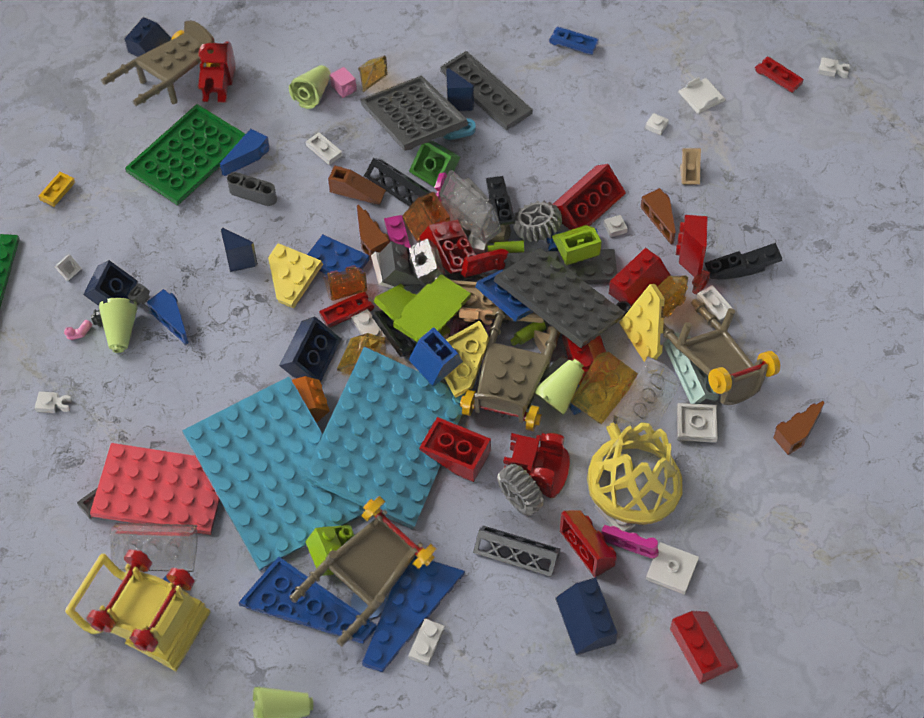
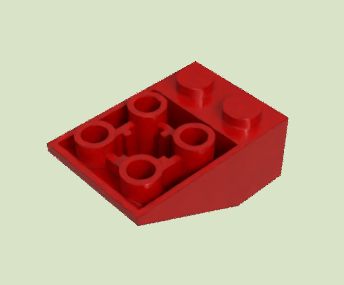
(451, 244)

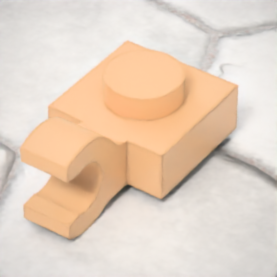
(471, 314)

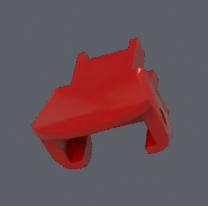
(216, 78)
(545, 464)

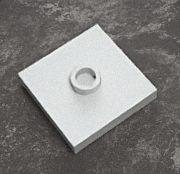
(697, 422)
(672, 568)

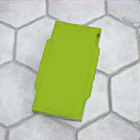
(395, 300)
(431, 308)

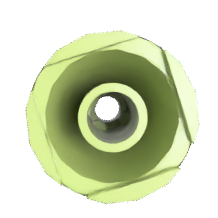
(310, 86)
(118, 321)
(561, 385)
(280, 703)

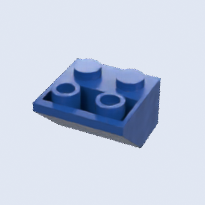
(434, 357)

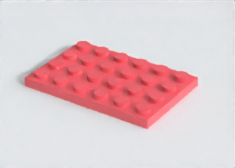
(155, 489)

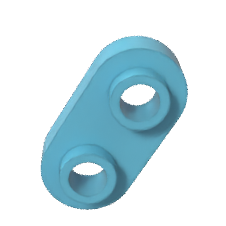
(463, 132)

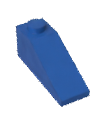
(247, 151)
(165, 310)

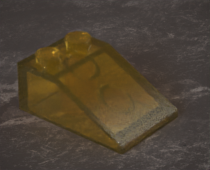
(603, 386)

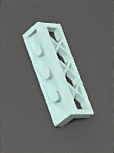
(691, 377)

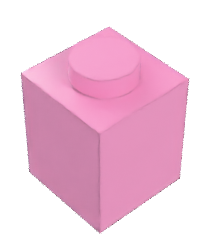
(343, 82)

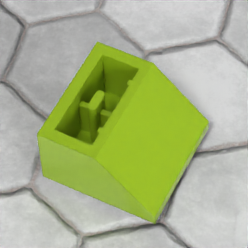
(578, 244)
(325, 540)

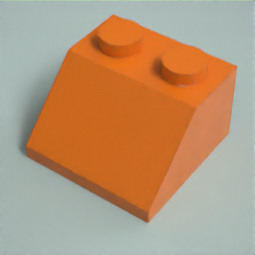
(313, 396)

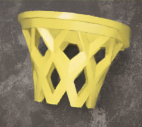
(632, 440)

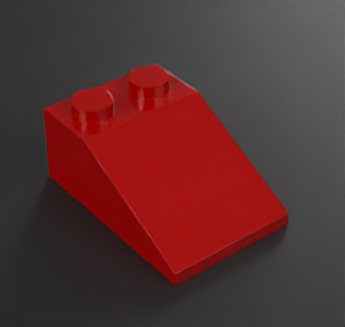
(456, 448)

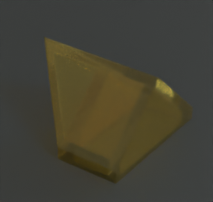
(373, 71)

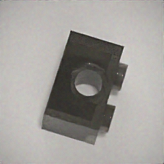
(426, 261)

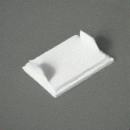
(701, 95)

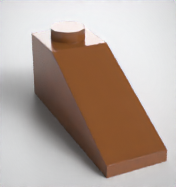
(659, 211)

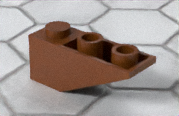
(352, 185)
(371, 236)
(795, 432)

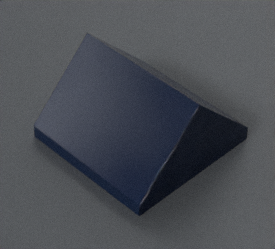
(459, 91)
(239, 251)

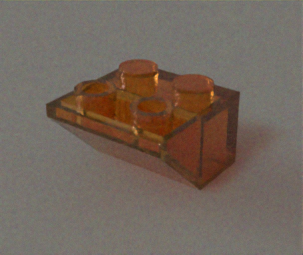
(424, 212)
(345, 282)

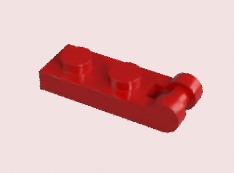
(779, 74)
(484, 262)
(345, 309)

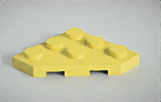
(292, 273)
(644, 323)
(471, 347)

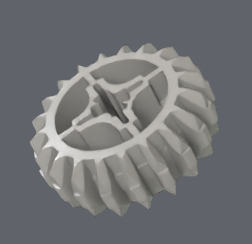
(537, 221)
(520, 489)

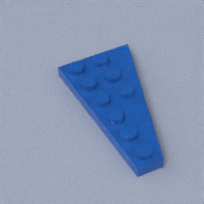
(408, 604)
(316, 610)

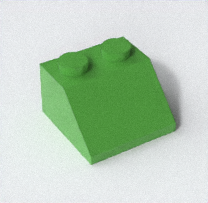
(432, 160)

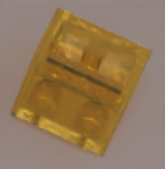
(674, 292)
(355, 348)

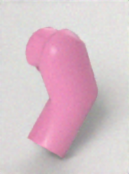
(73, 334)

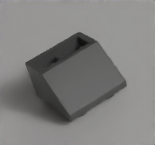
(396, 265)

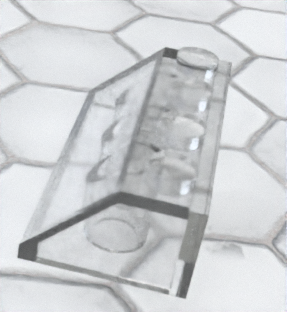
(469, 208)
(647, 396)
(165, 544)

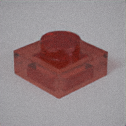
(700, 281)

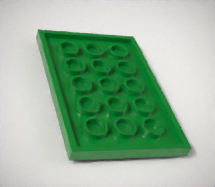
(185, 154)

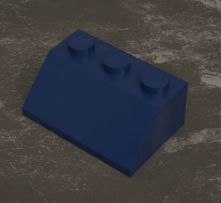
(310, 350)
(586, 617)

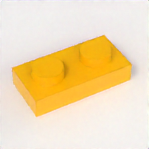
(56, 189)

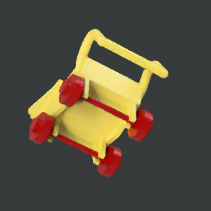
(146, 609)

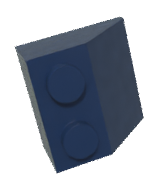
(145, 37)
(109, 282)

